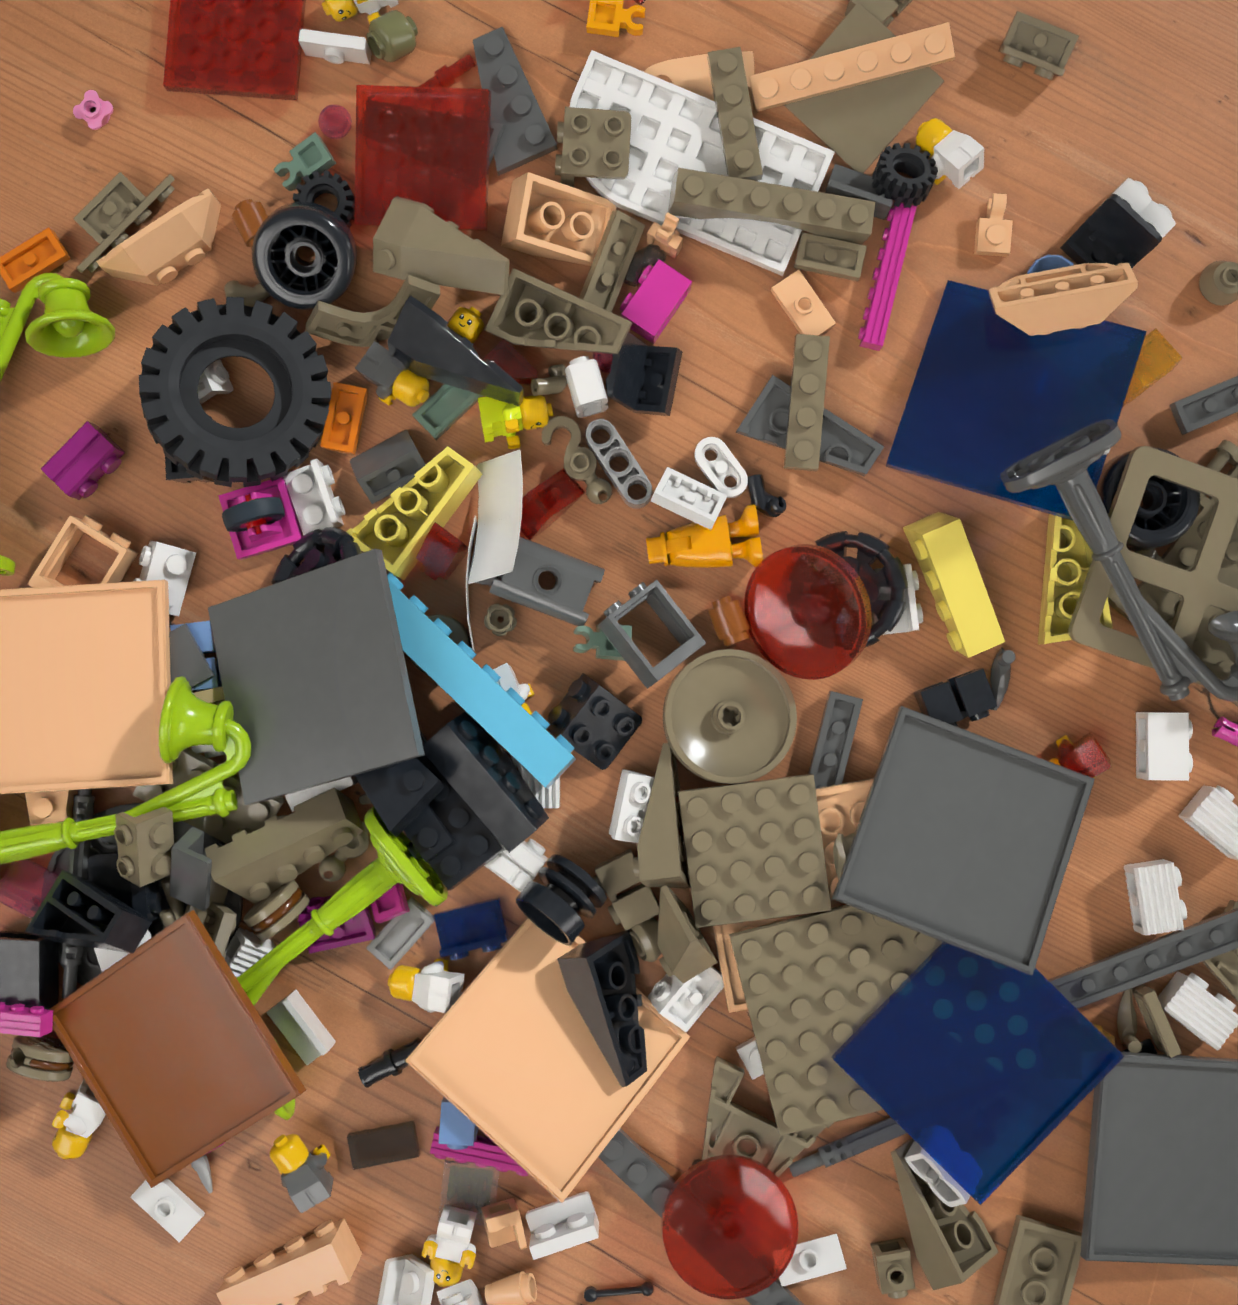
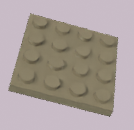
(754, 850)

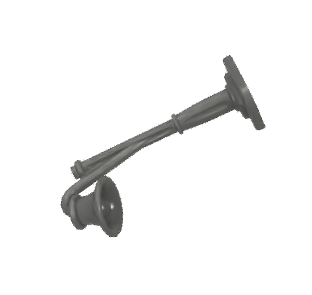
(1066, 467)

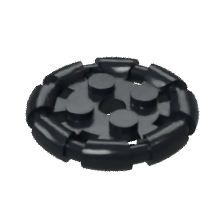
(319, 550)
(891, 576)

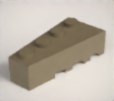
(286, 846)

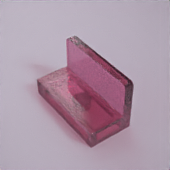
(26, 886)

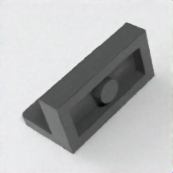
(859, 186)
(387, 466)
(191, 870)

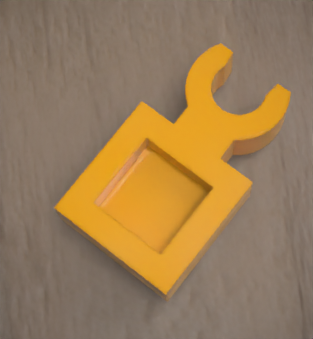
(608, 16)

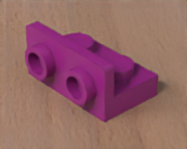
(355, 930)

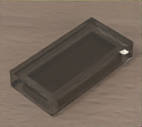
(383, 1145)

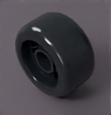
(289, 277)
(1166, 508)

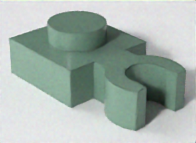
(308, 157)
(599, 641)

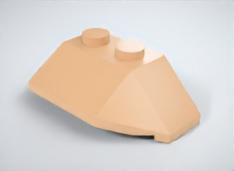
(166, 244)
(1063, 297)

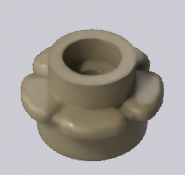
(492, 623)

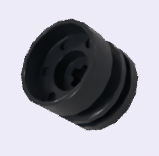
(565, 894)

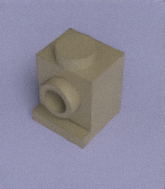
(890, 1257)

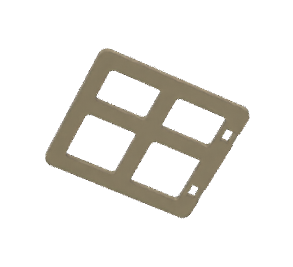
(1195, 587)

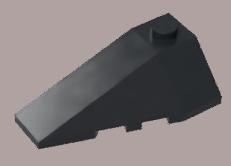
(432, 352)

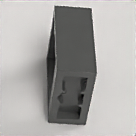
(672, 618)

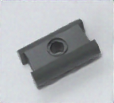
(571, 589)

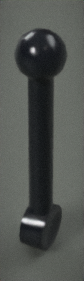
(592, 1293)

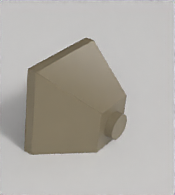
(679, 940)

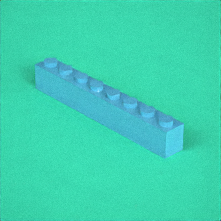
(478, 690)

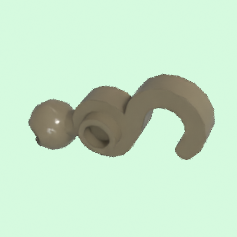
(578, 461)
(358, 845)

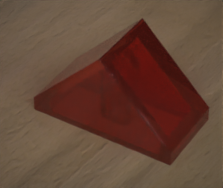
(512, 363)

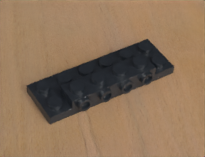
(450, 834)

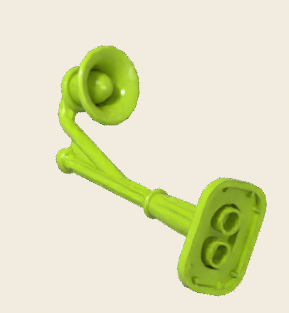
(62, 331)
(183, 724)
(391, 867)

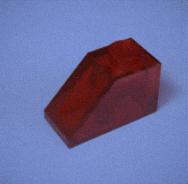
(548, 502)
(441, 553)

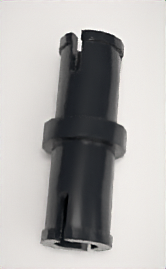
(390, 1064)

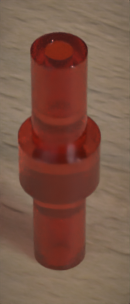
(446, 76)

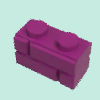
(83, 461)

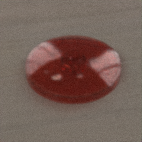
(807, 611)
(729, 1227)

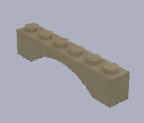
(720, 196)

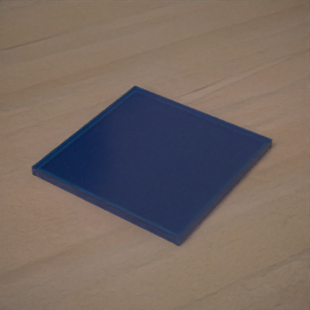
(1000, 395)
(977, 1063)

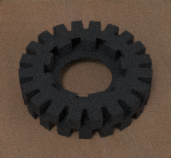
(221, 452)

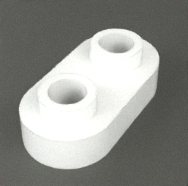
(722, 467)

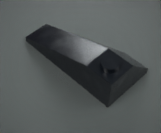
(604, 991)

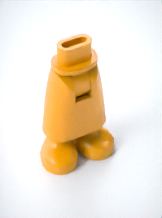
(706, 548)

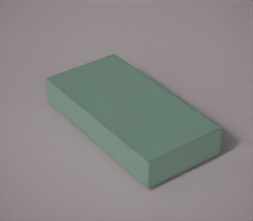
(444, 409)

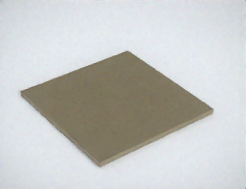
(868, 116)

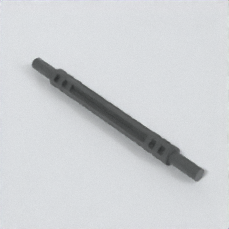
(78, 861)
(849, 1146)

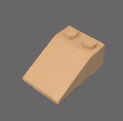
(555, 220)

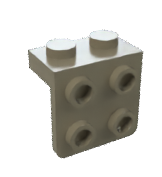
(593, 144)

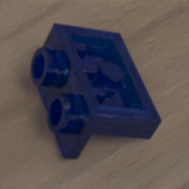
(471, 928)

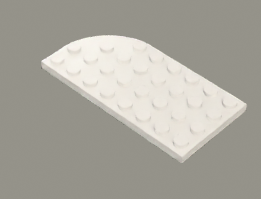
(682, 131)

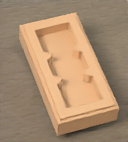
(802, 305)

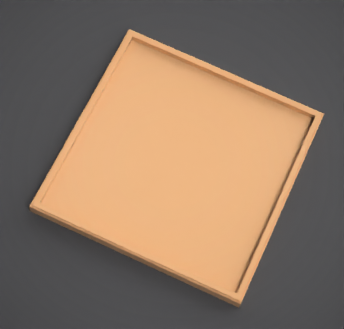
(83, 686)
(530, 1068)

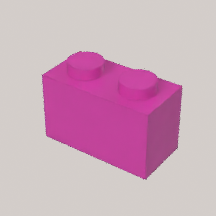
(655, 300)

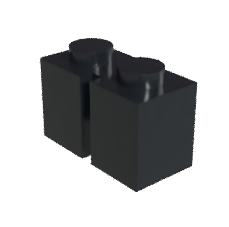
(958, 698)

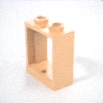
(65, 544)

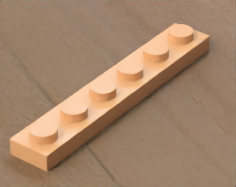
(853, 67)

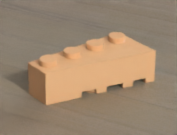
(296, 1269)

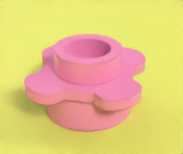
(100, 116)

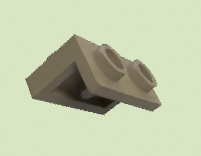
(1038, 45)
(144, 845)

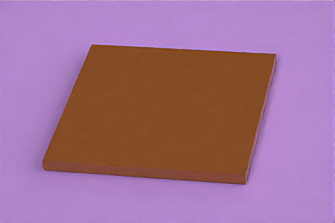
(174, 1050)

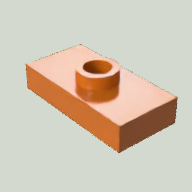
(32, 258)
(344, 418)

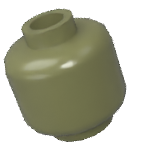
(392, 36)

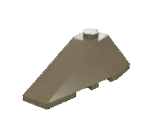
(427, 247)
(552, 318)
(660, 845)
(945, 1238)

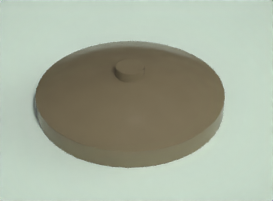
(729, 716)

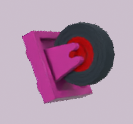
(260, 518)

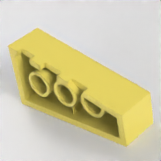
(410, 512)
(1064, 575)
(955, 583)

